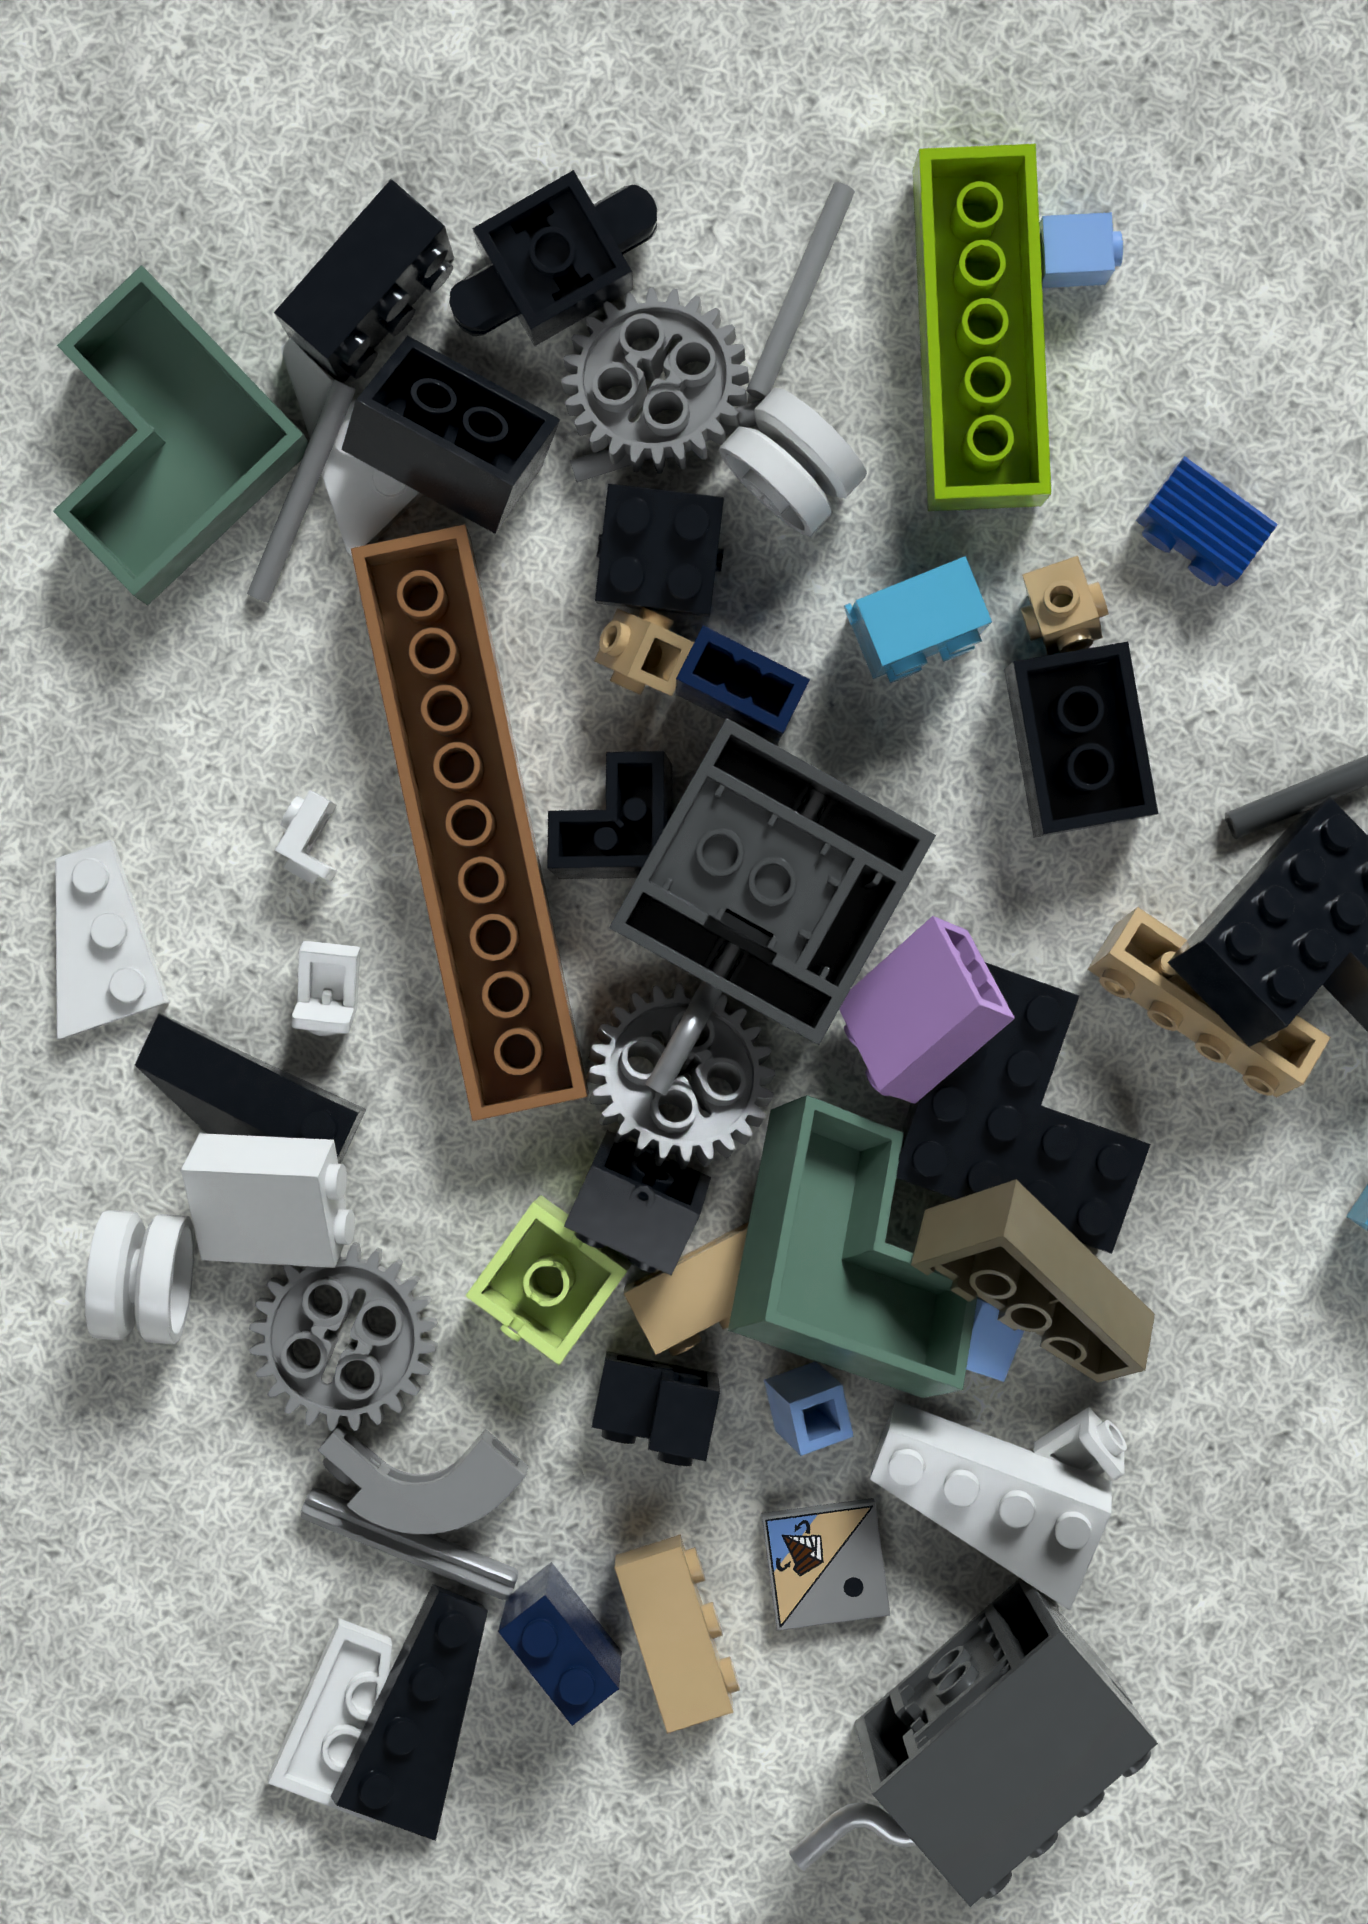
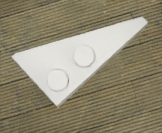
(360, 495)

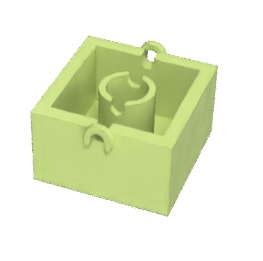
(547, 1281)

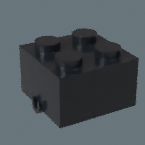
(659, 550)
(638, 1205)

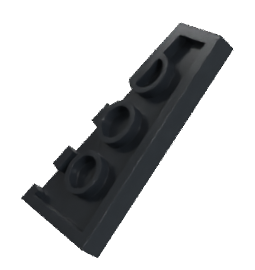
(413, 1732)

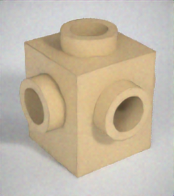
(1063, 607)
(642, 651)

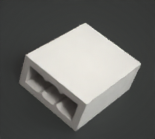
(268, 1200)

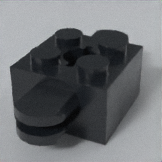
(553, 258)

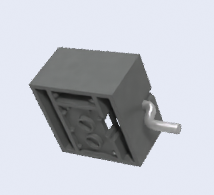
(768, 888)
(992, 1746)

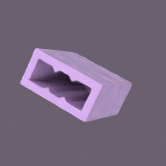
(924, 1011)

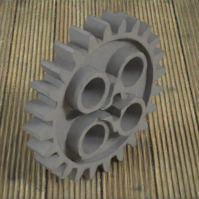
(701, 399)
(724, 1053)
(390, 1355)

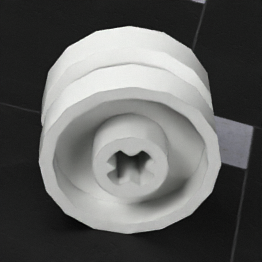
(793, 461)
(139, 1277)

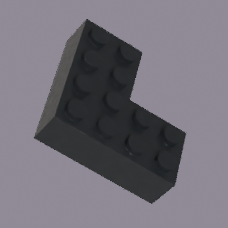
(1288, 930)
(990, 1125)

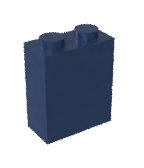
(740, 685)
(561, 1643)

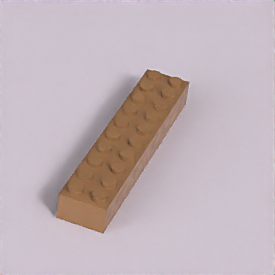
(470, 822)

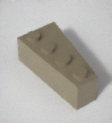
(1038, 1278)

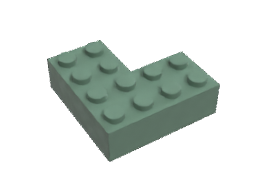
(201, 442)
(819, 1262)

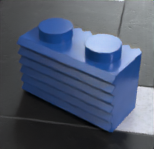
(1205, 524)

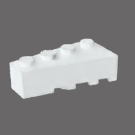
(997, 1497)

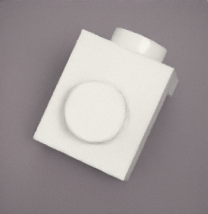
(304, 824)
(326, 988)
(1086, 1445)

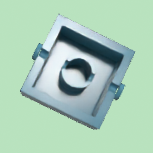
(919, 619)

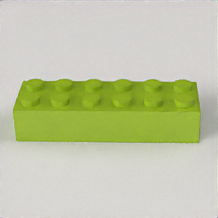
(981, 327)

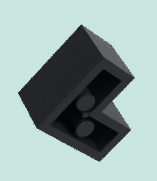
(622, 836)
(660, 1403)

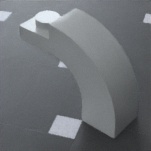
(424, 1501)

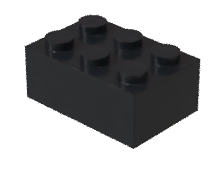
(367, 283)
(449, 434)
(1080, 739)

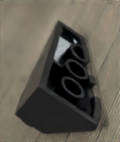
(241, 1094)

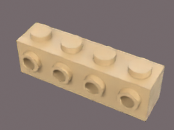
(1136, 967)

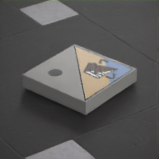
(825, 1564)

